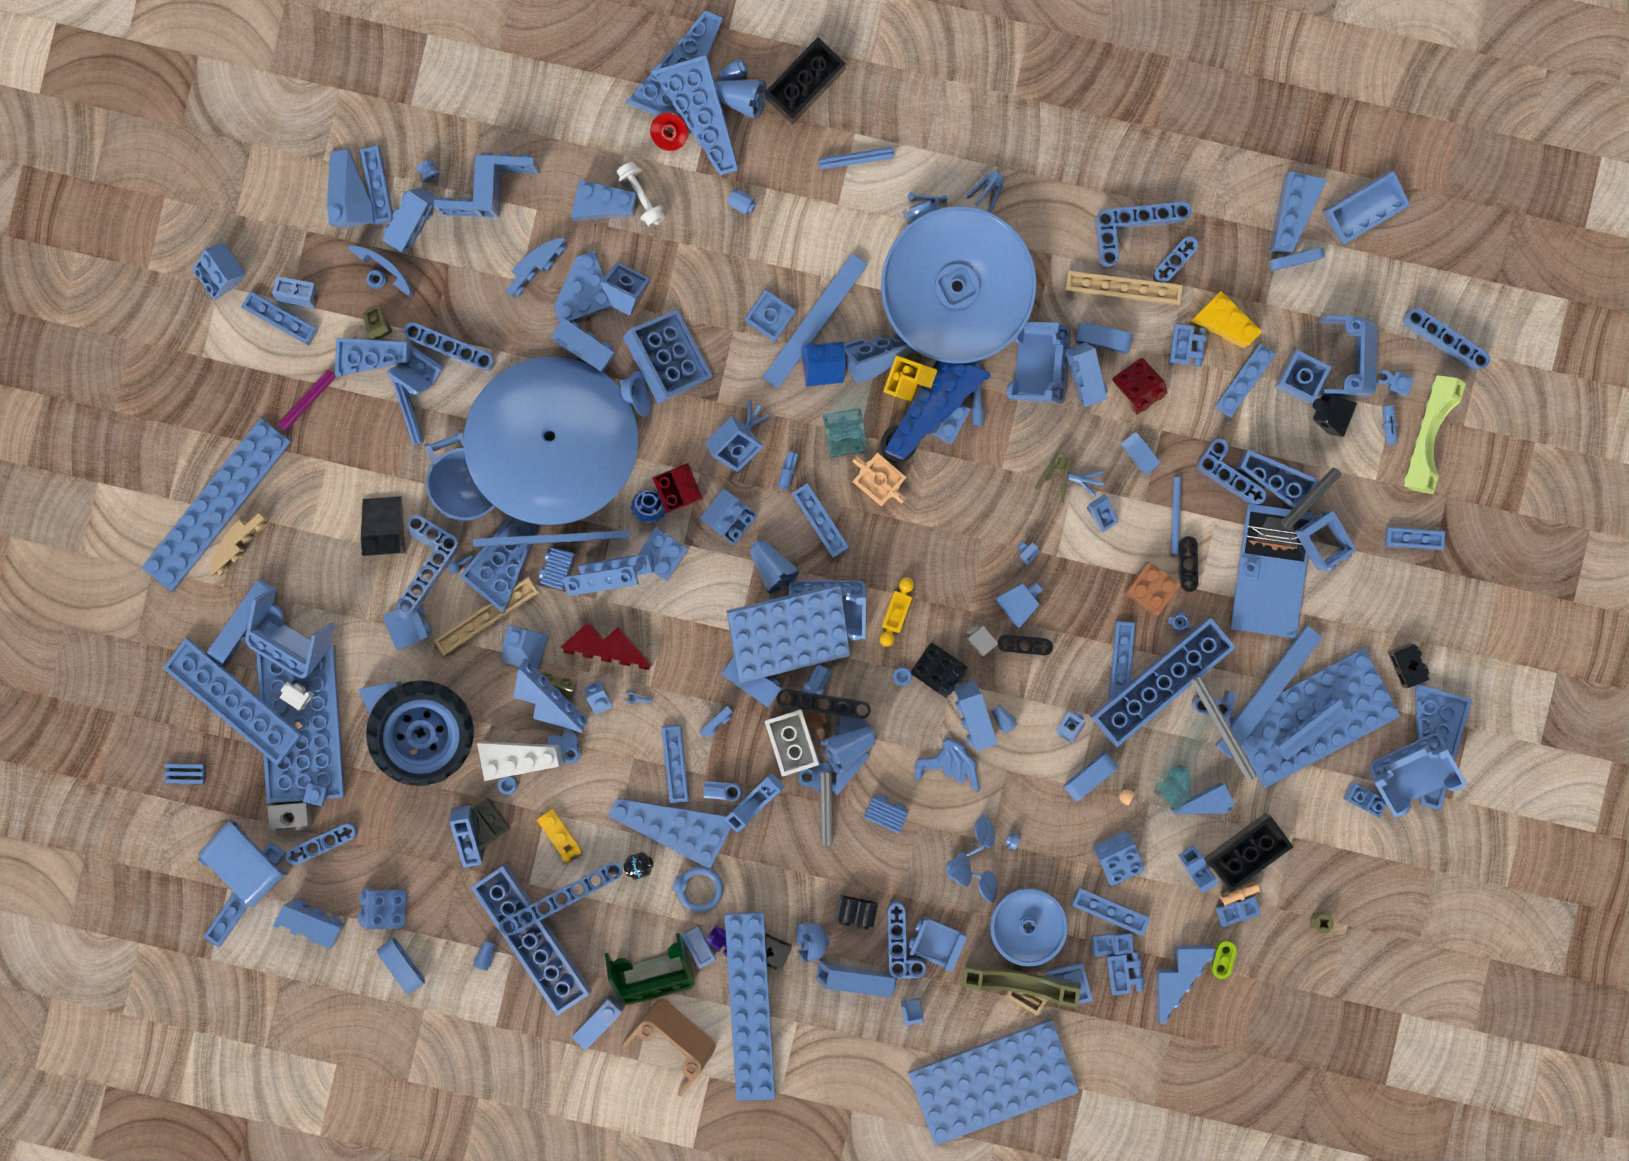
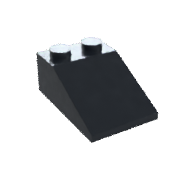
(382, 526)

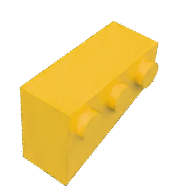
(1226, 320)

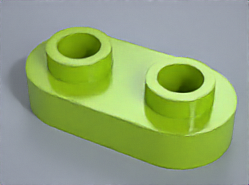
(1225, 959)

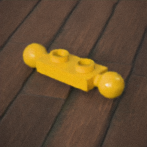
(896, 611)

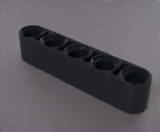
(814, 703)

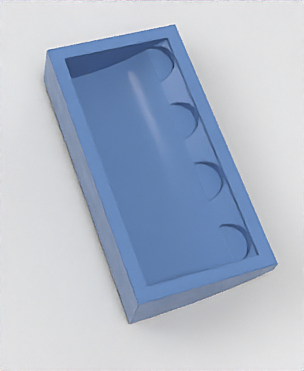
(1366, 207)

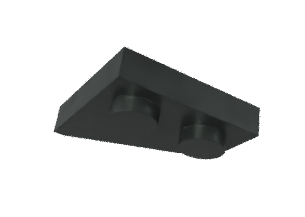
(488, 823)

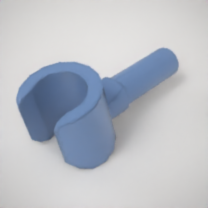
(454, 566)
(634, 698)

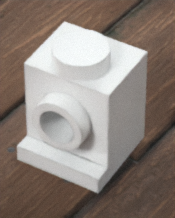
(295, 695)

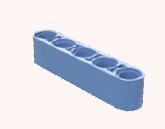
(1455, 339)
(440, 346)
(236, 628)

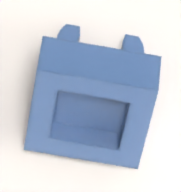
(1028, 552)

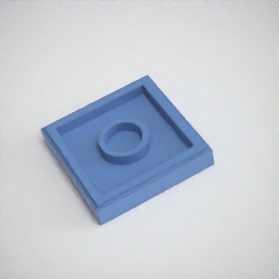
(770, 315)

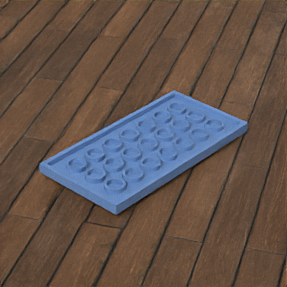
(1349, 679)
(319, 750)
(993, 1082)

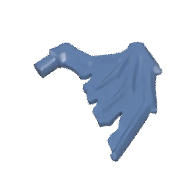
(953, 761)

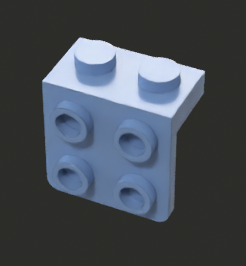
(417, 374)
(407, 631)
(1119, 858)
(382, 908)

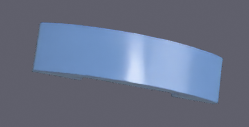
(366, 254)

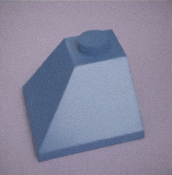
(624, 287)
(522, 644)

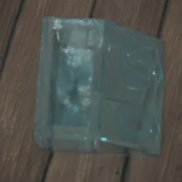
(845, 433)
(1175, 788)

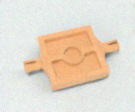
(879, 479)

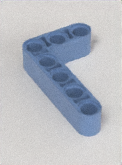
(1133, 221)
(429, 566)

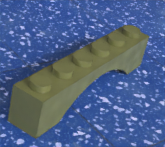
(1049, 988)

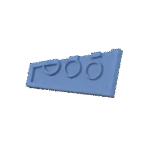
(366, 355)

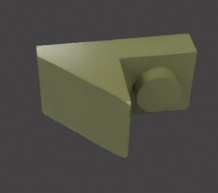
(376, 323)

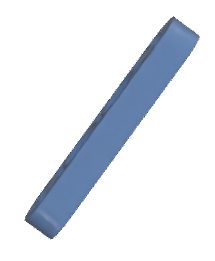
(321, 843)

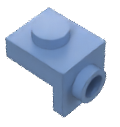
(598, 697)

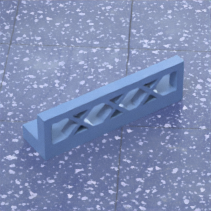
(1311, 728)

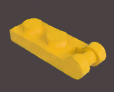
(559, 835)

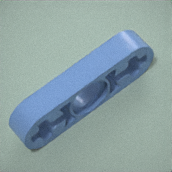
(1188, 253)
(1297, 259)

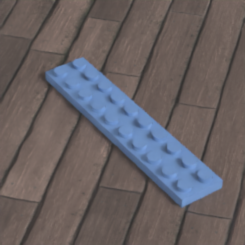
(216, 504)
(750, 1005)

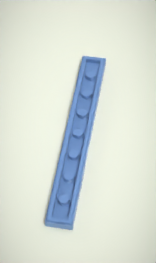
(815, 320)
(550, 538)
(1271, 687)

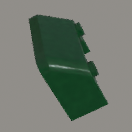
(651, 977)

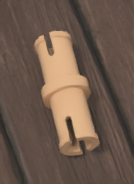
(1240, 893)

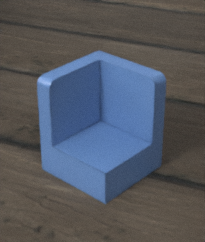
(912, 1011)

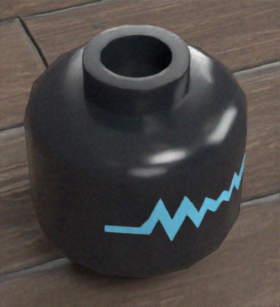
(638, 866)

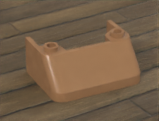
(681, 1033)

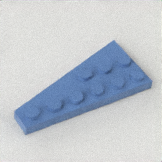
(696, 43)
(682, 830)

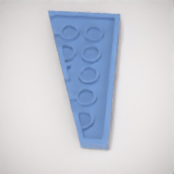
(698, 103)
(499, 567)
(1440, 714)

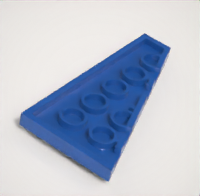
(935, 405)

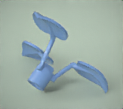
(960, 867)

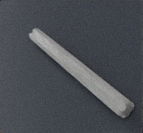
(1224, 728)

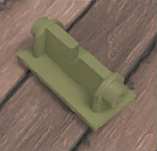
(564, 685)

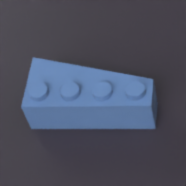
(1294, 208)

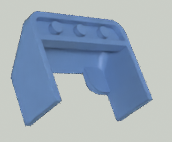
(1364, 380)
(282, 644)

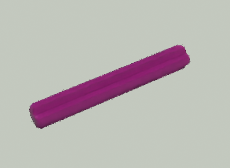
(308, 398)

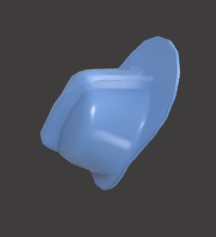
(636, 393)

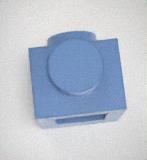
(1071, 719)

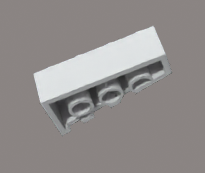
(511, 759)

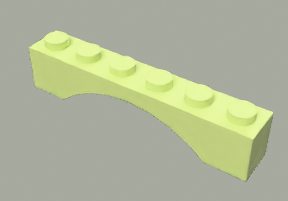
(1444, 397)

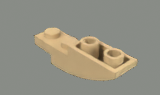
(230, 547)

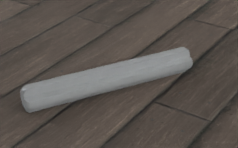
(826, 808)

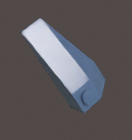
(347, 198)
(872, 357)

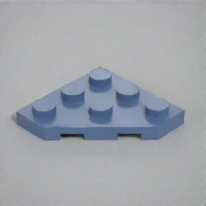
(582, 290)

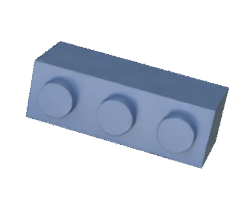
(761, 689)

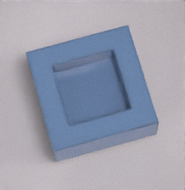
(315, 794)

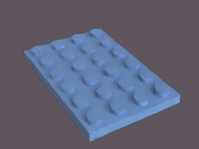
(788, 633)

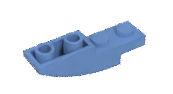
(540, 258)

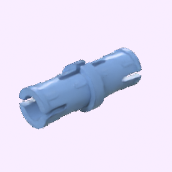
(1390, 425)

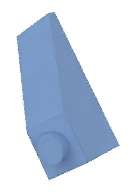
(1210, 801)
(464, 835)
(598, 1022)

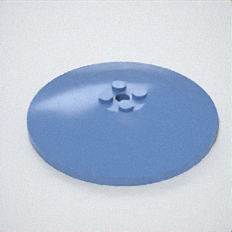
(994, 276)

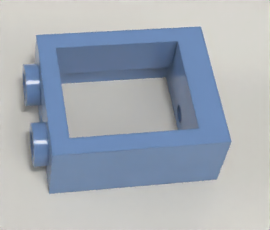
(1340, 534)

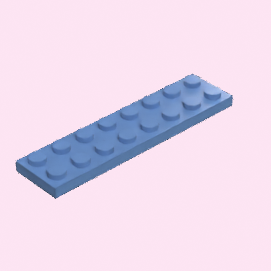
(232, 701)

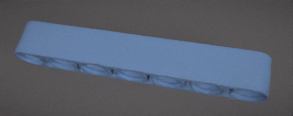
(571, 897)

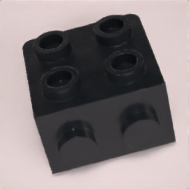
(939, 670)

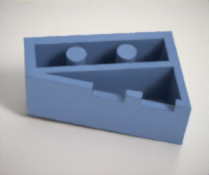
(600, 201)
(409, 218)
(583, 345)
(1086, 374)
(975, 716)
(310, 923)

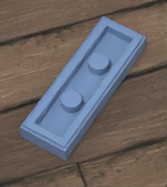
(1415, 538)

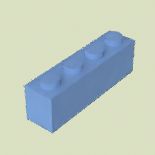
(1278, 478)

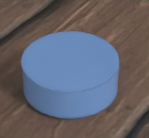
(902, 676)
(507, 785)

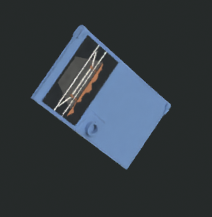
(1269, 573)

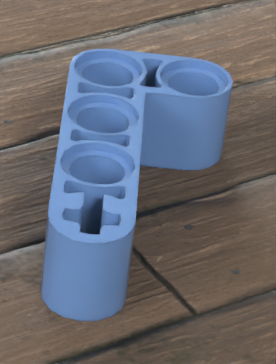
(1232, 475)
(900, 938)

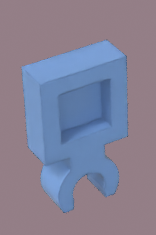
(1398, 383)

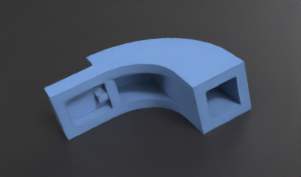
(754, 802)

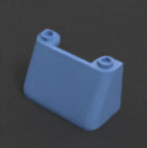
(1041, 363)
(853, 601)
(1415, 772)
(241, 864)

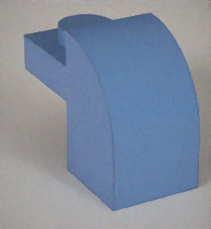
(1198, 869)

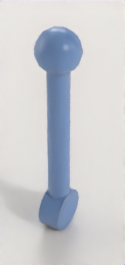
(911, 196)

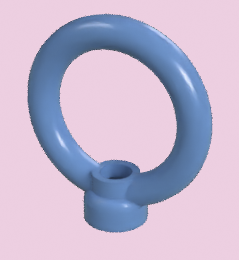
(680, 886)

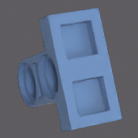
(1228, 702)

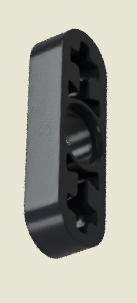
(1194, 558)
(1038, 650)

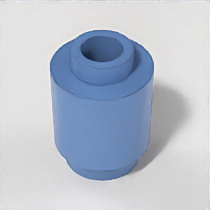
(741, 201)

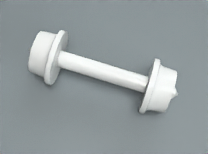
(628, 173)

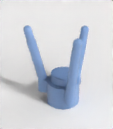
(992, 182)

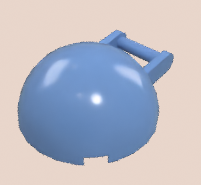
(451, 484)

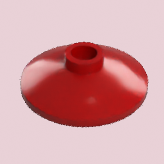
(665, 139)

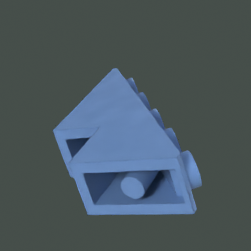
(550, 703)
(846, 725)
(1173, 983)

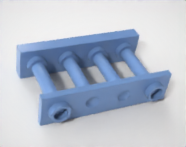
(608, 574)

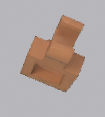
(816, 719)

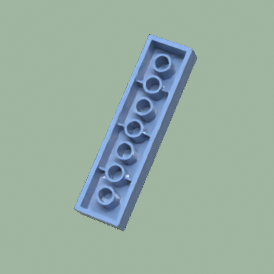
(1162, 681)
(535, 945)

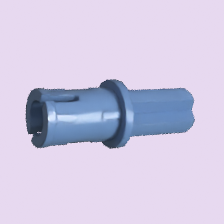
(788, 470)

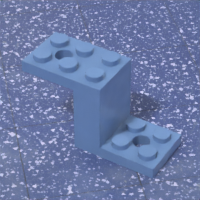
(487, 185)

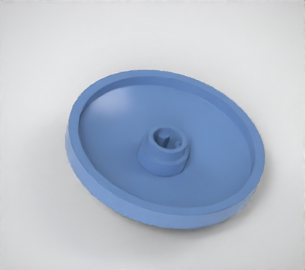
(1028, 927)

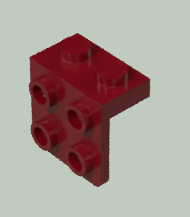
(1140, 385)

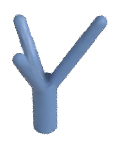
(750, 420)
(1082, 479)

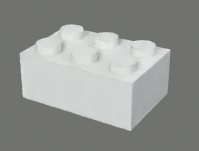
(792, 743)

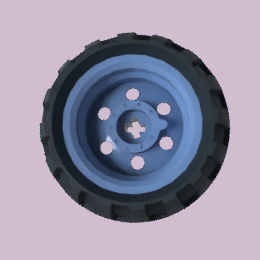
(425, 766)

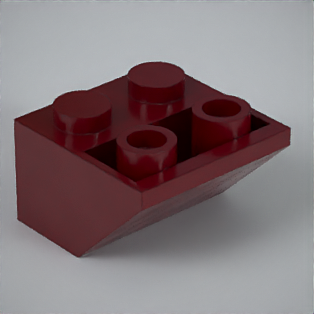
(677, 488)

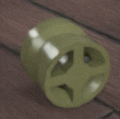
(1319, 919)

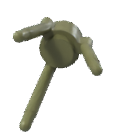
(1057, 464)

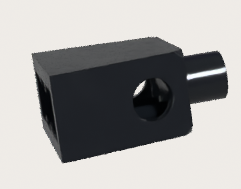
(1333, 414)

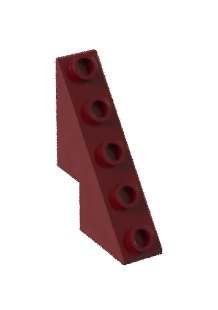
(614, 646)

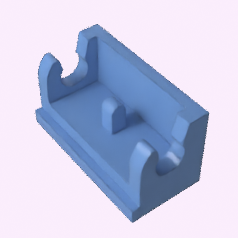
(294, 292)

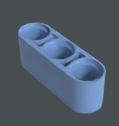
(1104, 337)
(1090, 776)
(401, 966)

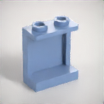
(937, 943)

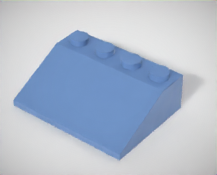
(667, 356)

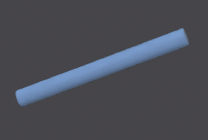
(1176, 515)

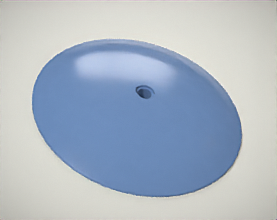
(558, 477)

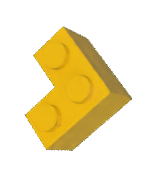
(905, 377)

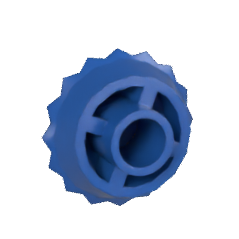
(648, 506)

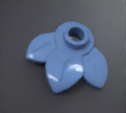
(568, 742)
(815, 773)

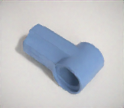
(817, 681)
(719, 790)

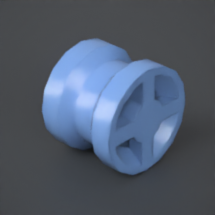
(427, 171)

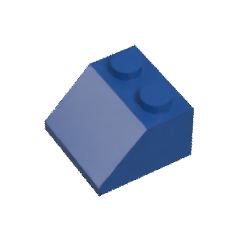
(824, 363)

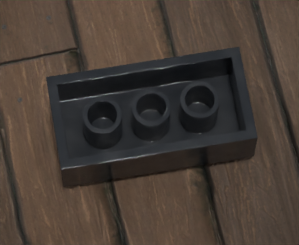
(805, 80)
(1248, 852)

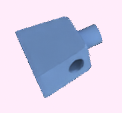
(1019, 602)

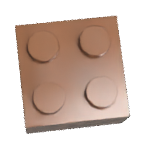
(1152, 588)

